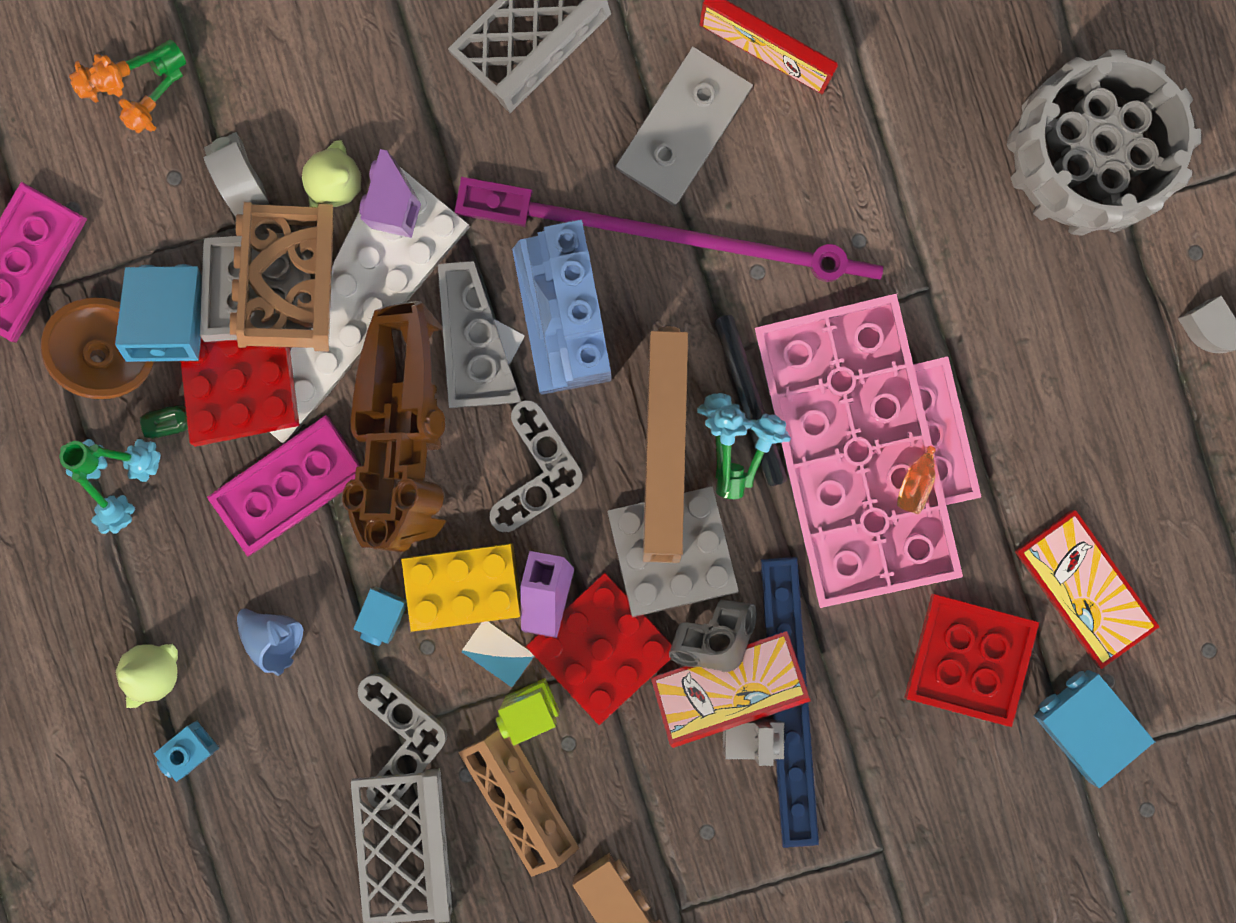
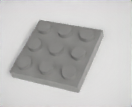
(217, 286)
(703, 568)

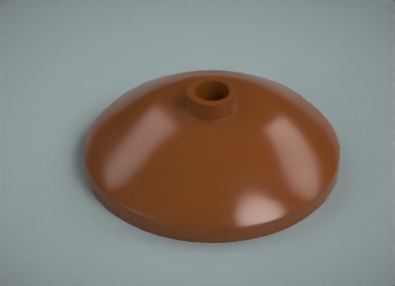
(85, 331)

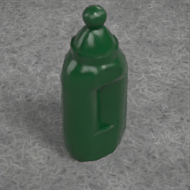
(164, 421)

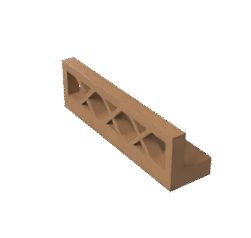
(523, 799)

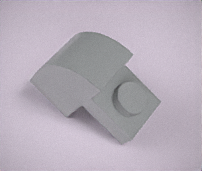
(233, 173)
(1211, 326)
(755, 740)

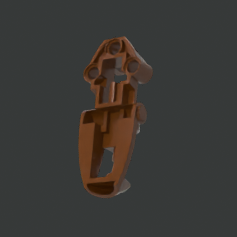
(398, 429)

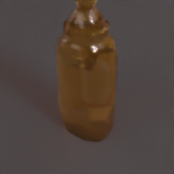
(918, 483)

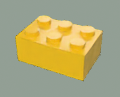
(461, 587)

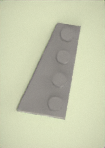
(472, 346)

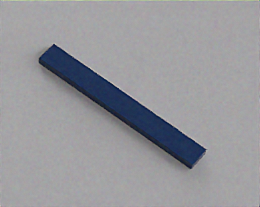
(795, 771)

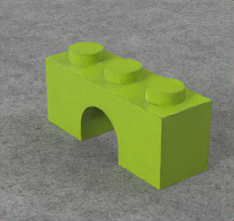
(527, 712)

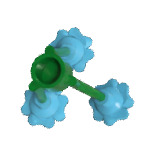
(726, 423)
(84, 463)

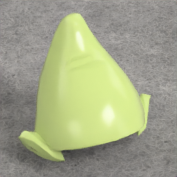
(331, 177)
(147, 673)

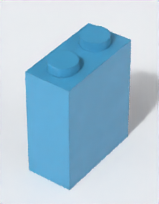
(160, 314)
(1093, 727)

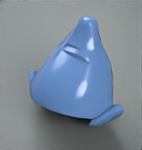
(269, 639)

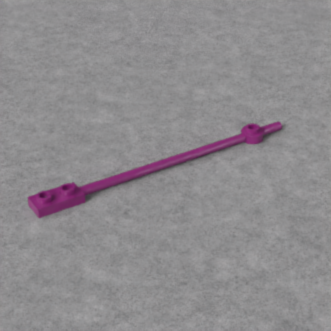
(514, 205)

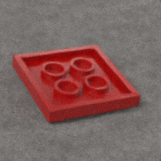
(238, 392)
(602, 649)
(971, 660)

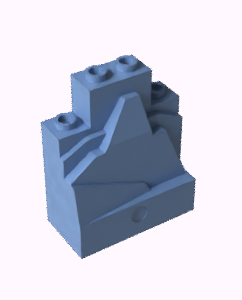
(561, 308)

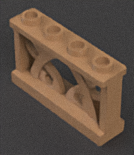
(312, 314)

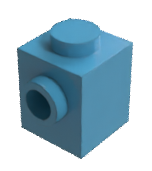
(380, 616)
(185, 751)

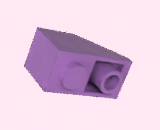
(390, 200)
(544, 593)

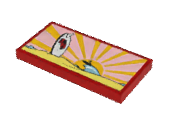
(768, 44)
(1087, 589)
(709, 701)

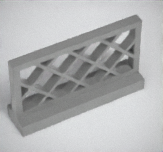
(544, 57)
(433, 844)

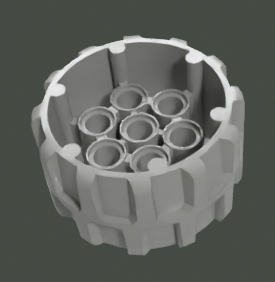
(1153, 103)

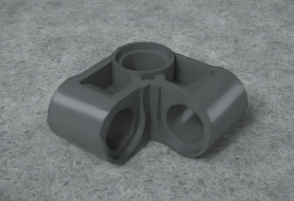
(699, 644)

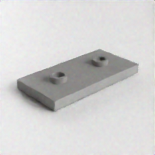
(684, 126)

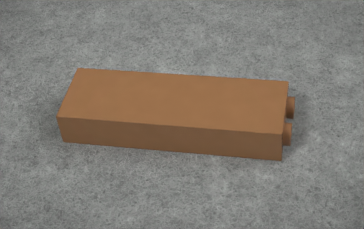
(665, 446)

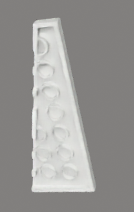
(369, 274)

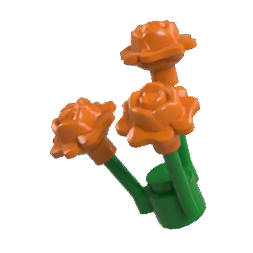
(107, 77)

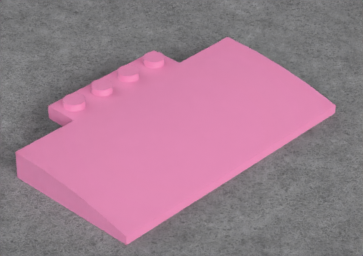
(855, 430)

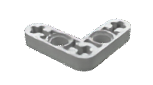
(550, 468)
(410, 731)

